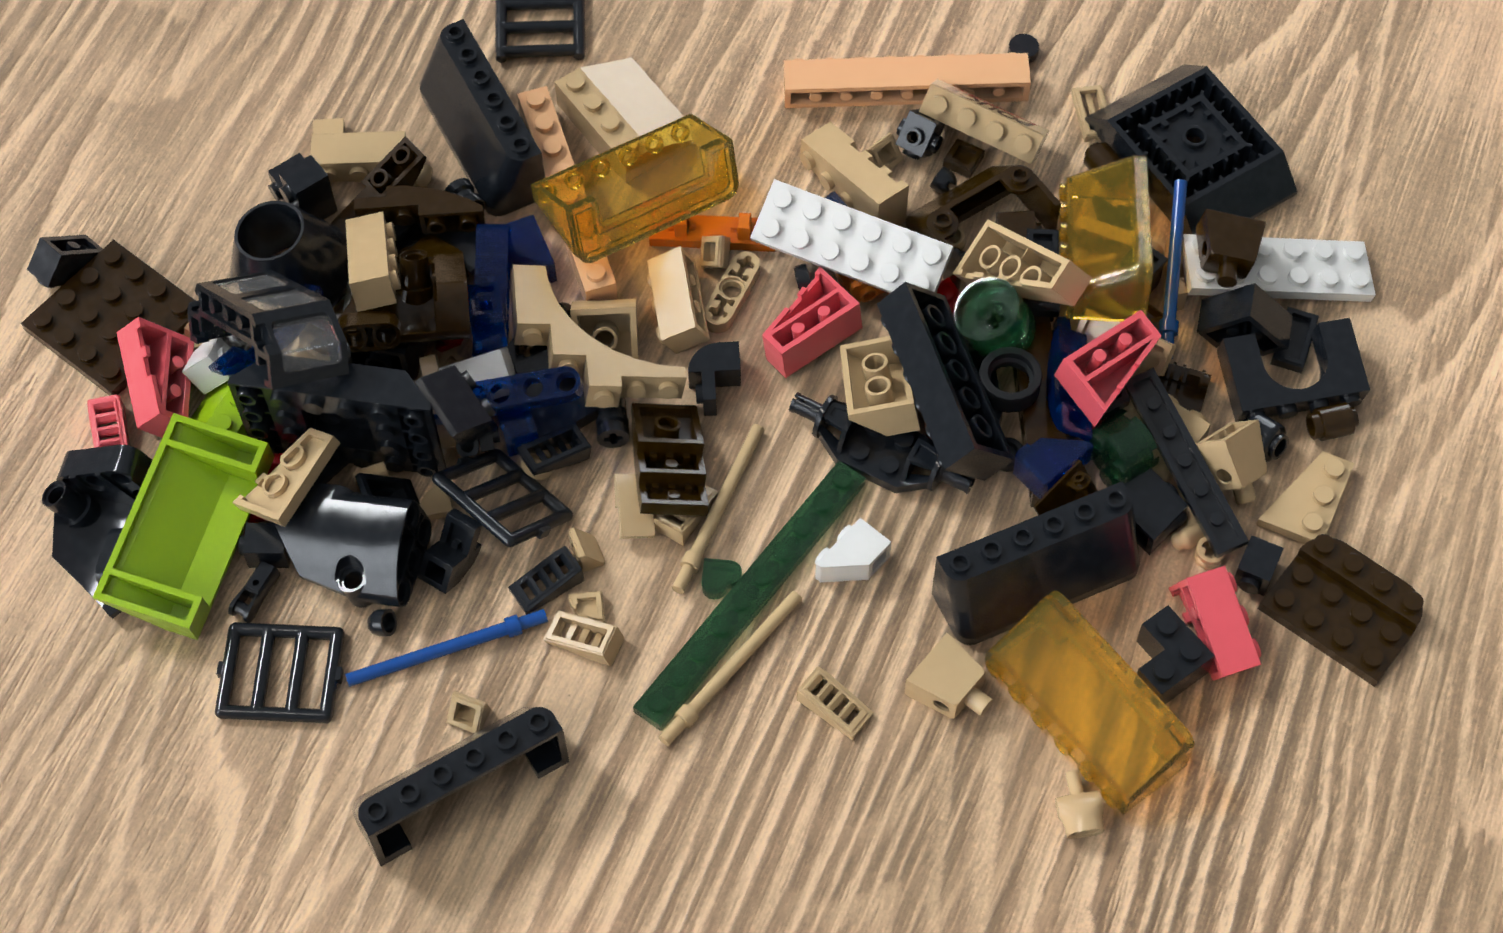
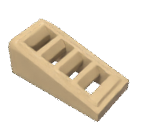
(677, 532)
(604, 645)
(816, 705)

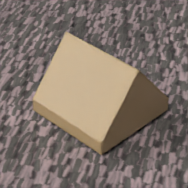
(886, 152)
(715, 252)
(467, 712)

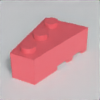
(812, 324)
(1106, 364)
(154, 375)
(1219, 621)

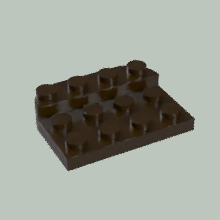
(1345, 606)

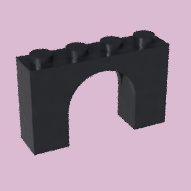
(1255, 392)

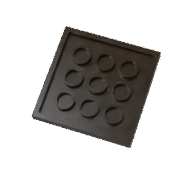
(99, 301)

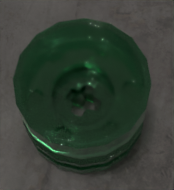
(993, 316)

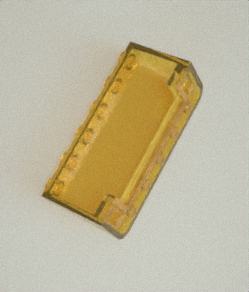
(639, 187)
(1109, 238)
(1090, 702)

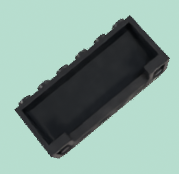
(480, 122)
(1068, 550)
(525, 731)

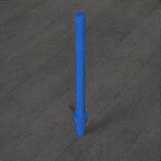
(1169, 325)
(511, 626)

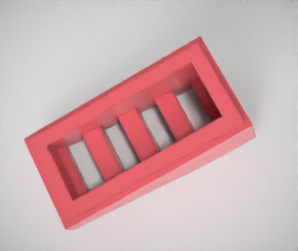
(104, 411)

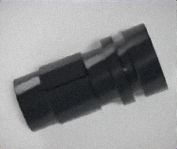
(613, 425)

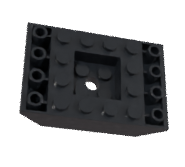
(1229, 171)
(370, 411)

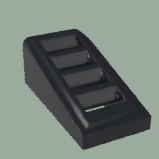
(566, 435)
(540, 572)

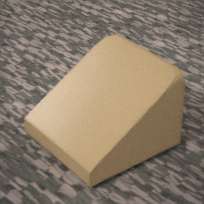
(585, 549)

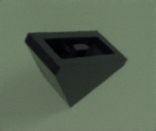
(386, 486)

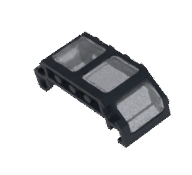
(281, 319)

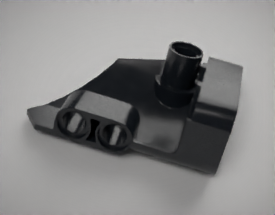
(91, 508)
(356, 541)

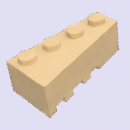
(854, 174)

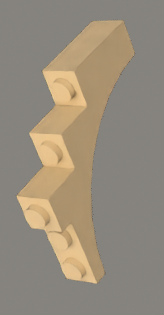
(605, 372)

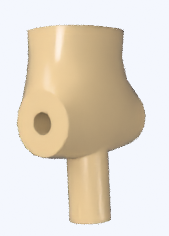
(1080, 810)

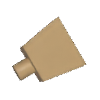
(1236, 458)
(949, 680)

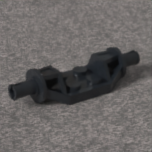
(876, 456)

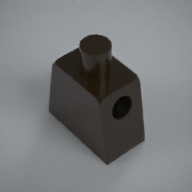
(1228, 245)

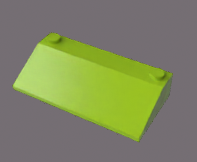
(183, 526)

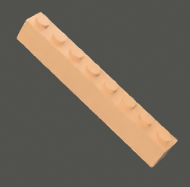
(903, 79)
(540, 117)

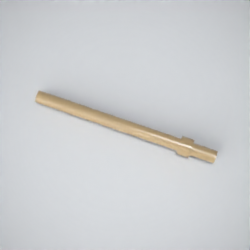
(693, 559)
(688, 714)

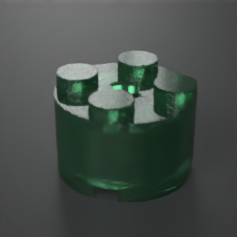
(1122, 448)

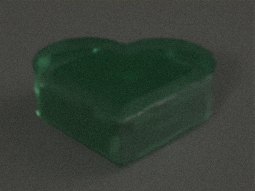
(719, 577)

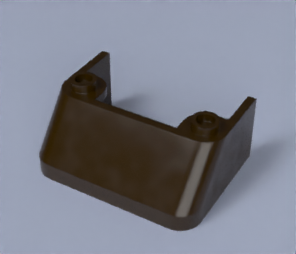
(942, 215)

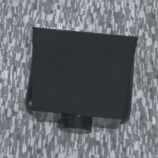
(1156, 509)

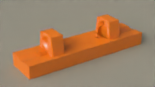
(736, 228)

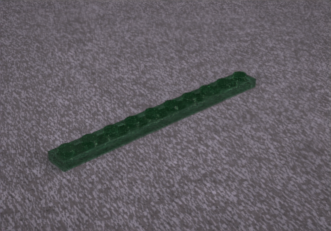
(748, 596)

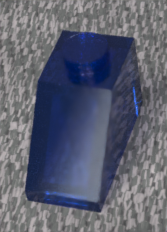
(530, 247)
(487, 316)
(1047, 461)

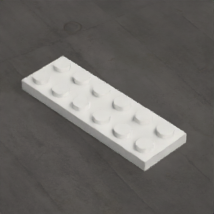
(848, 240)
(1292, 270)

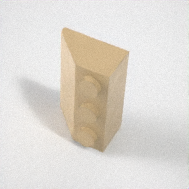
(876, 388)

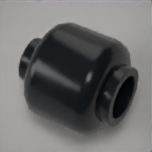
(1273, 436)

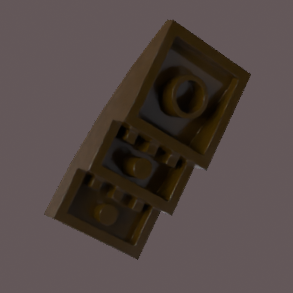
(669, 459)

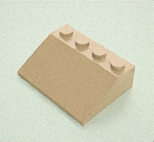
(613, 103)

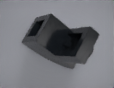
(711, 368)
(453, 554)

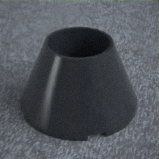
(314, 254)

